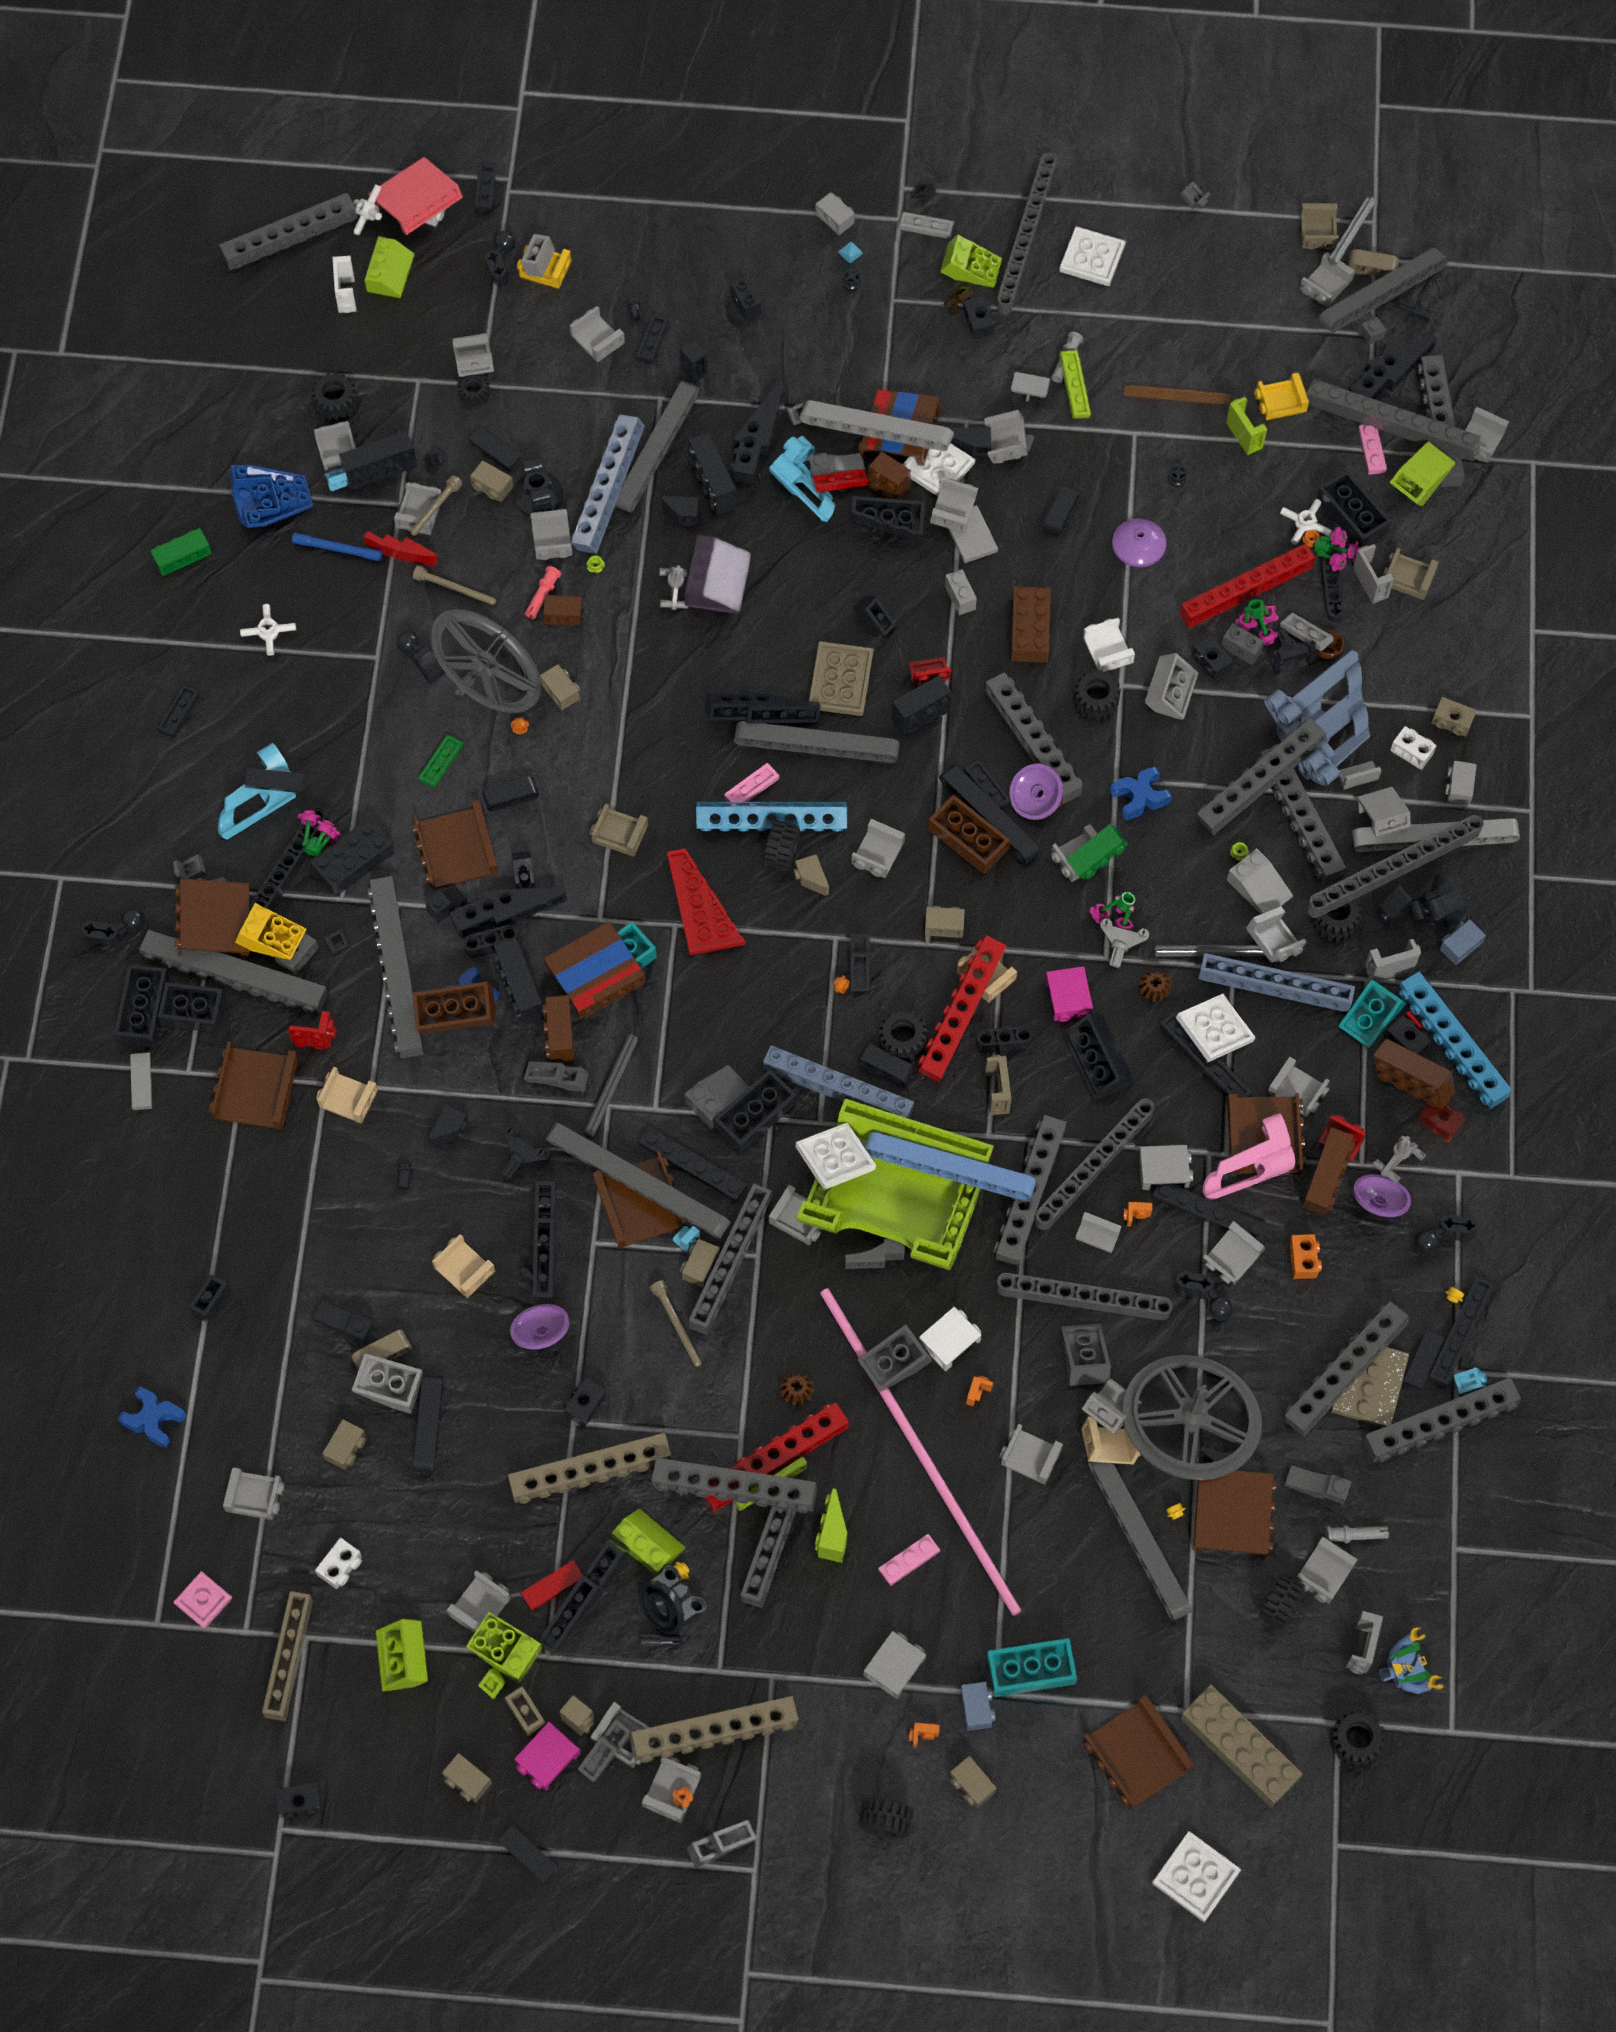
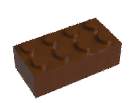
(1030, 624)
(968, 834)
(454, 1008)
(1414, 1074)
(1330, 1166)

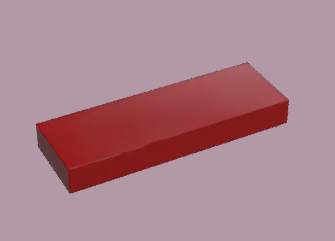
(839, 480)
(552, 1585)

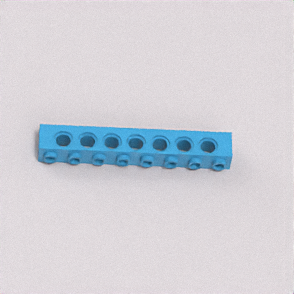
(762, 809)
(1454, 1030)

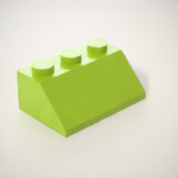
(388, 268)
(647, 1541)
(401, 1655)

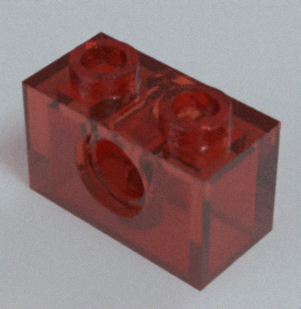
(1445, 1129)

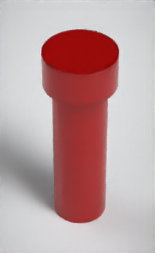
(1409, 1014)

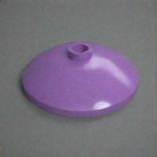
(1139, 550)
(1026, 790)
(1381, 1196)
(539, 1326)

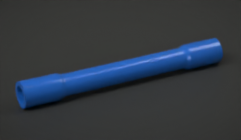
(307, 540)

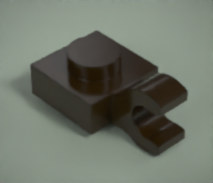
(957, 297)

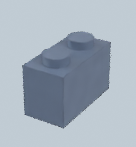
(1462, 942)
(976, 1706)

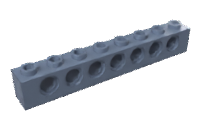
(631, 429)
(1276, 982)
(833, 1083)

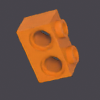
(1301, 1256)

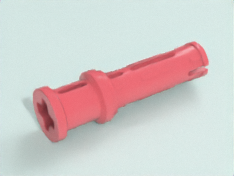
(545, 585)

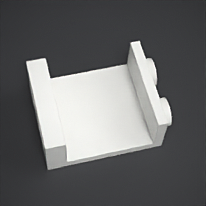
(344, 274)
(1107, 645)
(949, 1337)

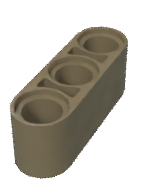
(1372, 263)
(388, 1348)

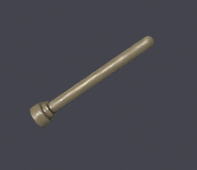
(452, 484)
(422, 574)
(659, 1289)

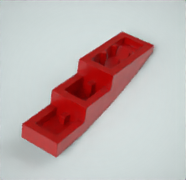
(406, 550)

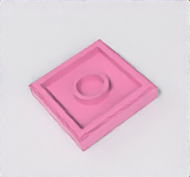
(202, 1600)

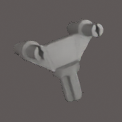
(675, 580)
(1121, 940)
(1401, 1151)

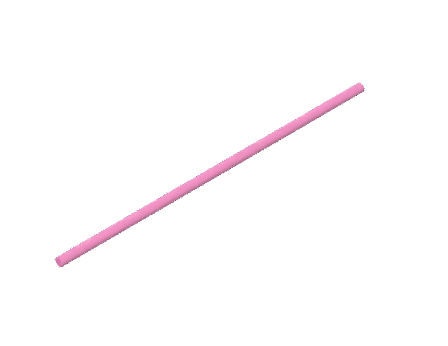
(926, 1462)

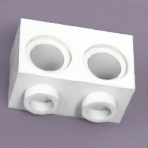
(1410, 751)
(334, 1561)

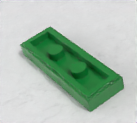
(440, 761)

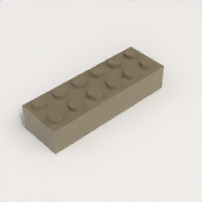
(1241, 1746)

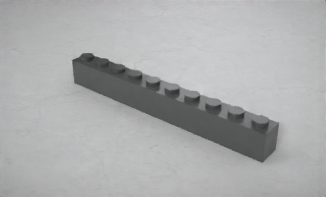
(1393, 420)
(396, 966)
(236, 973)

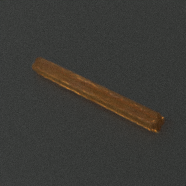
(1174, 394)

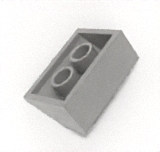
(1171, 686)

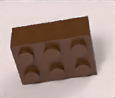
(558, 1030)

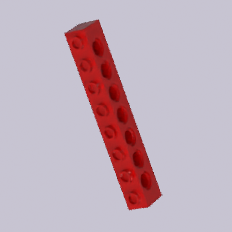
(1247, 586)
(994, 951)
(787, 1456)

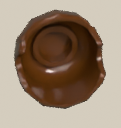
(1334, 649)

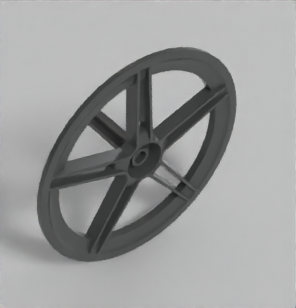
(483, 663)
(1193, 1416)

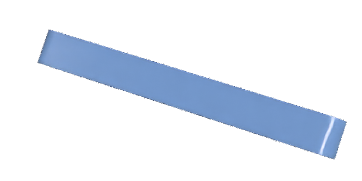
(950, 1166)

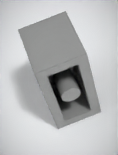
(835, 213)
(538, 255)
(960, 592)
(1461, 782)

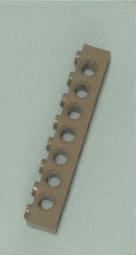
(578, 1464)
(782, 1707)

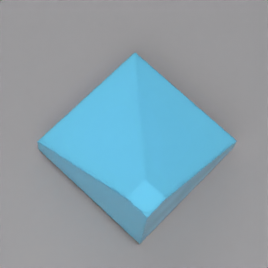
(850, 252)

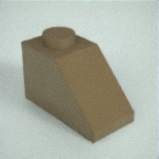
(811, 874)

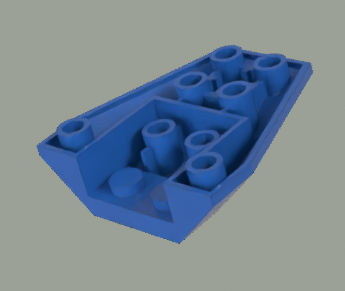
(267, 494)

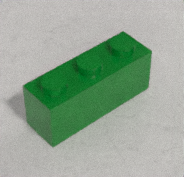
(180, 552)
(1097, 852)

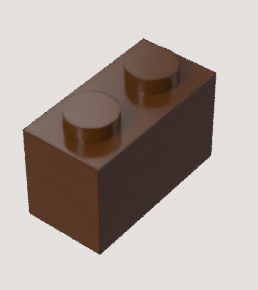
(562, 610)

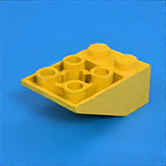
(270, 933)

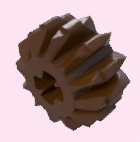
(1162, 989)
(789, 1386)

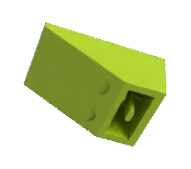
(970, 262)
(1423, 473)
(833, 1539)
(504, 1647)

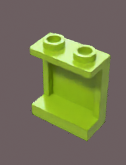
(1250, 438)

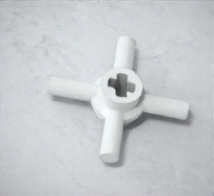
(367, 209)
(1306, 521)
(268, 629)

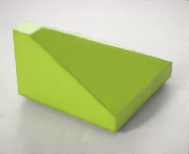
(492, 1683)

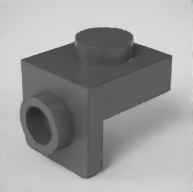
(1194, 196)
(190, 868)

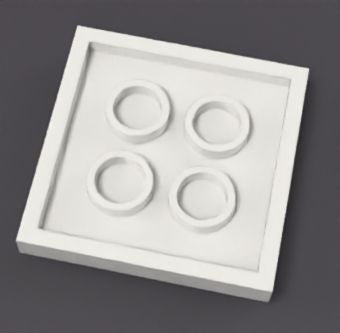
(1092, 256)
(940, 465)
(1215, 1027)
(835, 1156)
(1196, 1876)

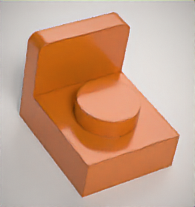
(1137, 1209)
(975, 1393)
(927, 1731)

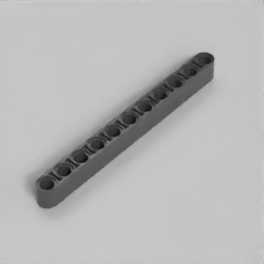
(1026, 233)
(1390, 872)
(638, 1180)

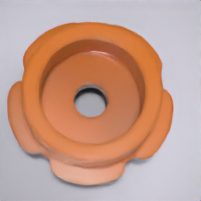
(1311, 534)
(519, 725)
(841, 984)
(682, 1802)

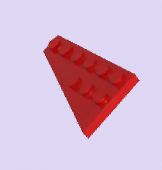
(702, 914)

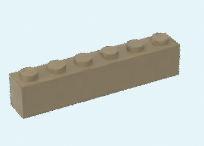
(287, 1656)

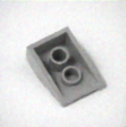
(1259, 882)
(388, 1382)

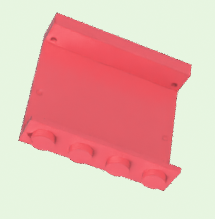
(417, 194)

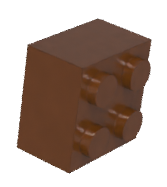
(889, 477)

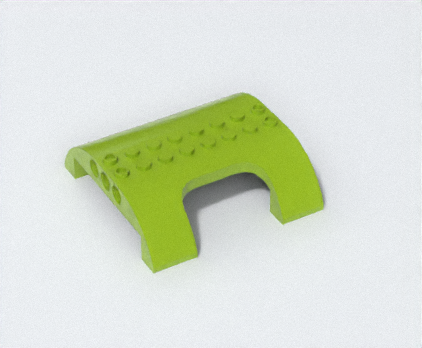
(897, 1201)

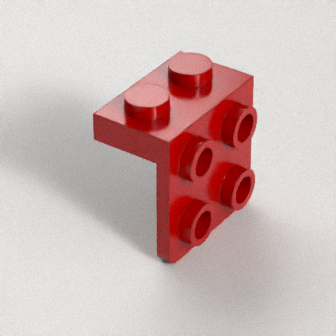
(928, 669)
(318, 1038)
(1339, 1123)

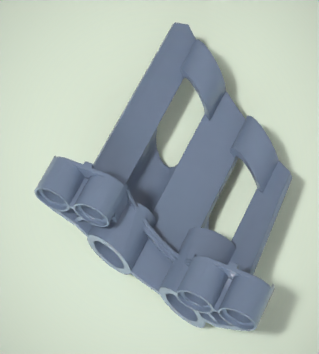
(1306, 704)

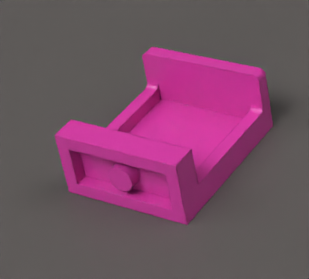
(1069, 993)
(546, 1756)

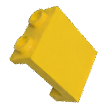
(555, 271)
(1282, 398)

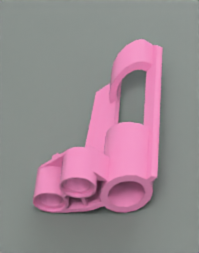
(1269, 1159)

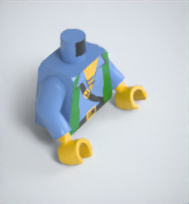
(1409, 1666)

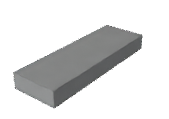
(926, 225)
(1306, 631)
(141, 1081)

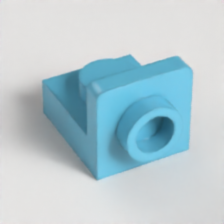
(336, 479)
(686, 1237)
(1470, 1380)

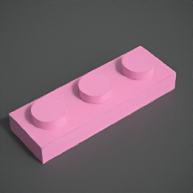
(1372, 449)
(752, 785)
(909, 1560)

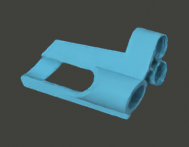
(790, 470)
(271, 760)

